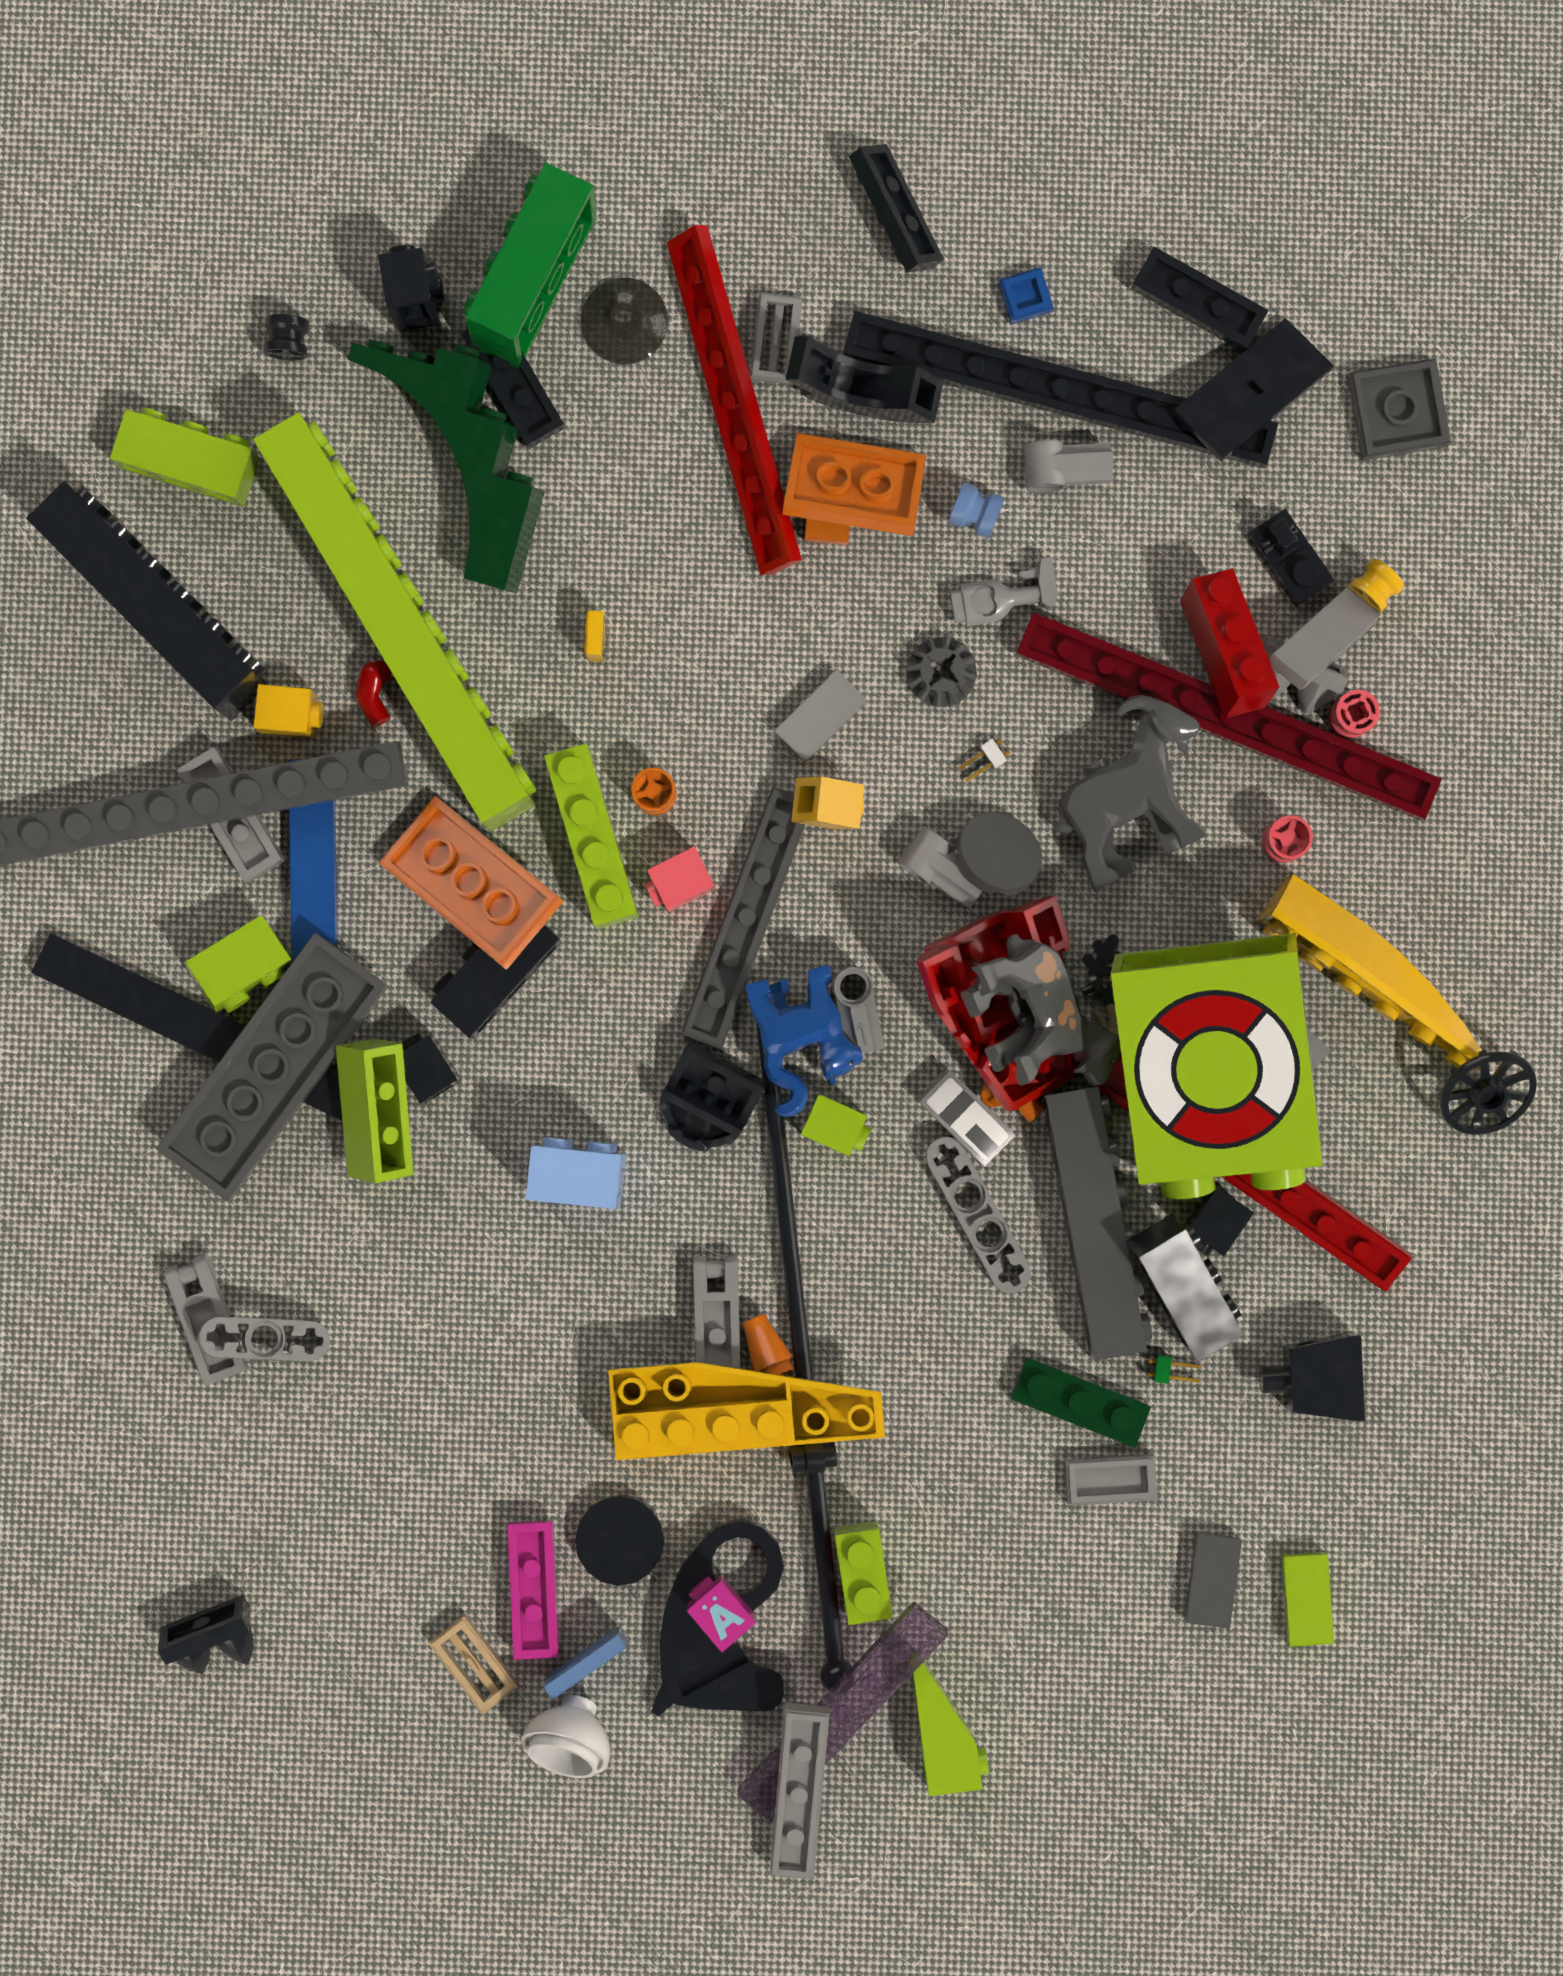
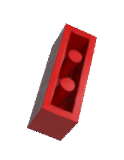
(1229, 643)

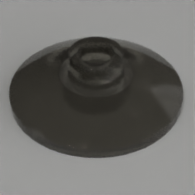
(628, 341)

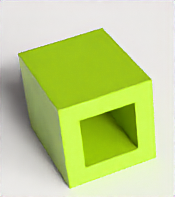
(836, 1126)

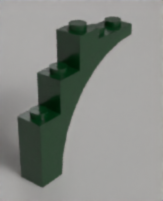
(500, 509)

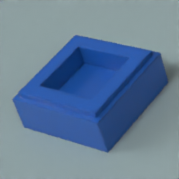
(1025, 295)

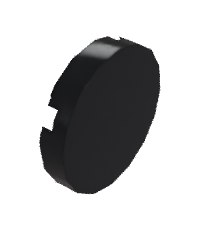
(619, 1540)

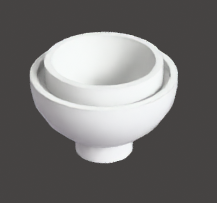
(568, 1739)

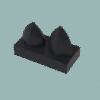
(222, 1625)

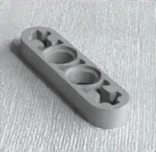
(972, 1217)

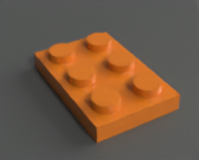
(854, 484)

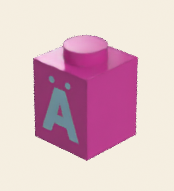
(720, 1611)

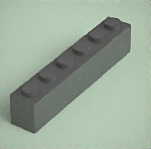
(1095, 1223)

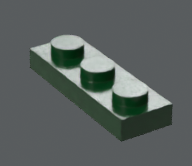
(1080, 1402)

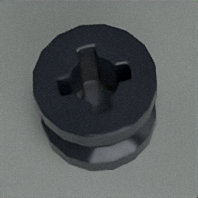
(286, 337)

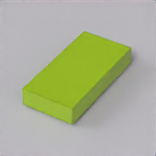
(1307, 1599)

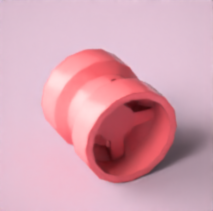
(1348, 721)
(1294, 836)

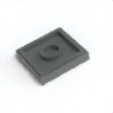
(1399, 409)

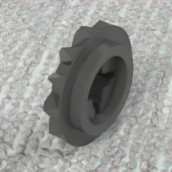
(944, 692)

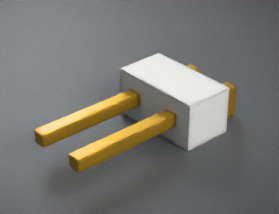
(992, 754)

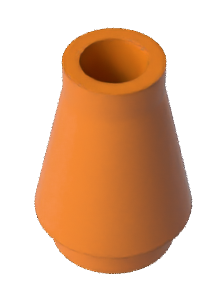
(766, 1347)

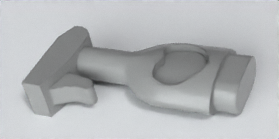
(991, 600)

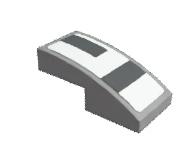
(966, 1117)

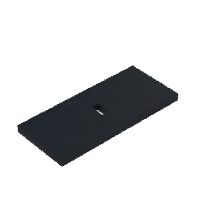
(1229, 413)

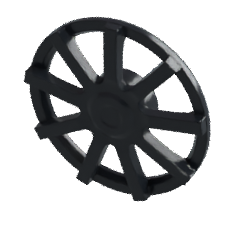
(1488, 1092)

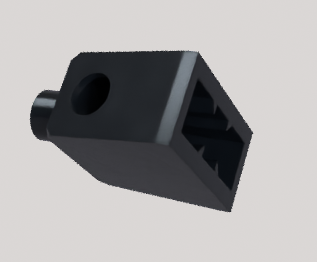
(1320, 1377)

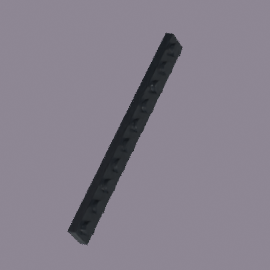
(1037, 384)

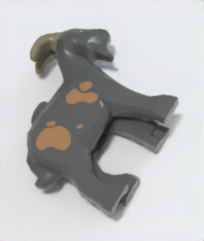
(1047, 1014)

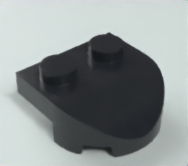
(708, 1099)

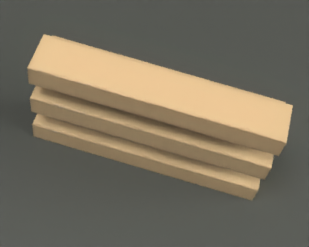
(488, 1654)

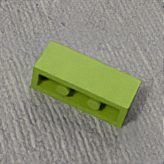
(185, 456)
(374, 1110)

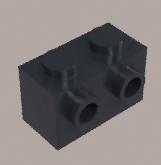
(411, 287)

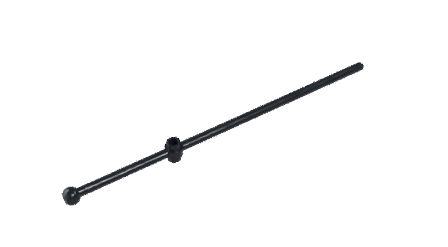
(805, 1457)

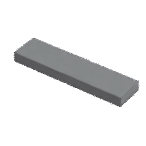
(799, 1790)

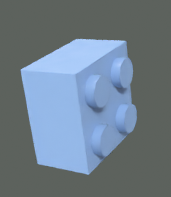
(576, 1175)

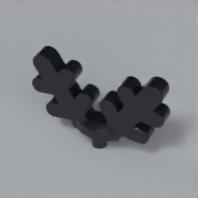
(1097, 968)

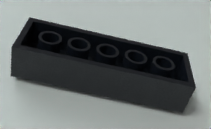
(141, 593)

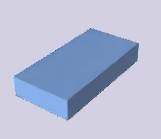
(585, 1662)

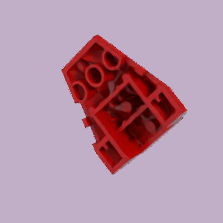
(948, 972)

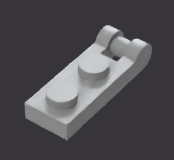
(198, 1309)
(717, 1312)

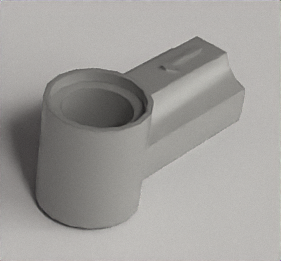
(1054, 466)
(935, 862)
(860, 1014)

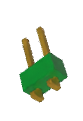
(1162, 1370)

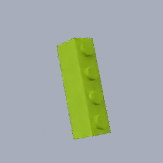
(591, 836)

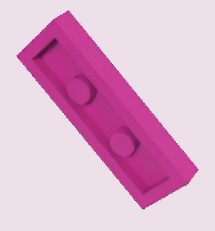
(533, 1589)

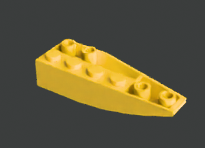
(1366, 965)
(731, 1408)

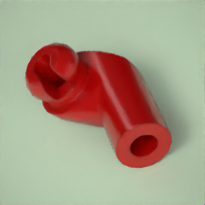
(368, 689)

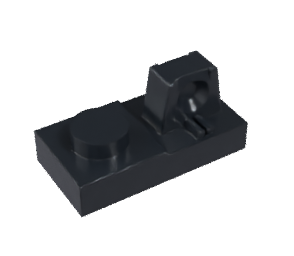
(1290, 557)

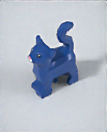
(798, 1027)

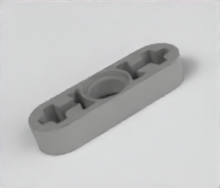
(296, 1352)

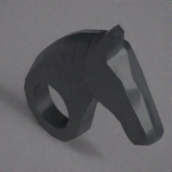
(690, 1663)

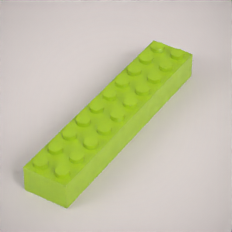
(390, 613)

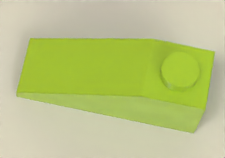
(947, 1742)

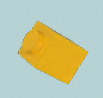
(287, 711)
(828, 803)

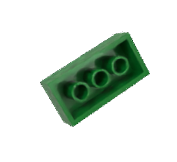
(531, 264)

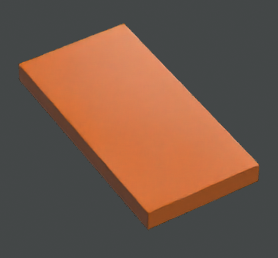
(471, 882)

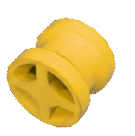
(1377, 584)

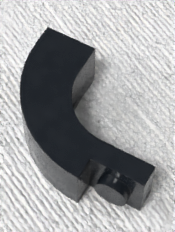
(862, 387)

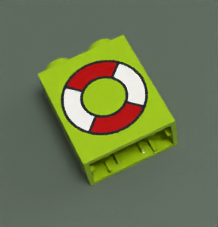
(1217, 1064)

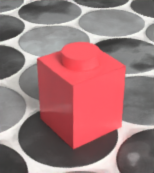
(679, 880)

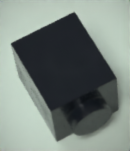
(427, 1068)
(1218, 1222)

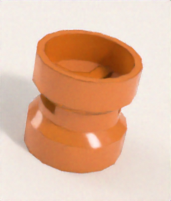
(650, 785)

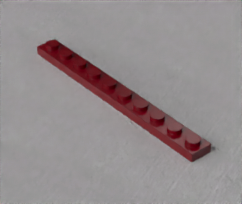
(1257, 731)

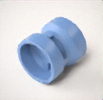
(974, 509)

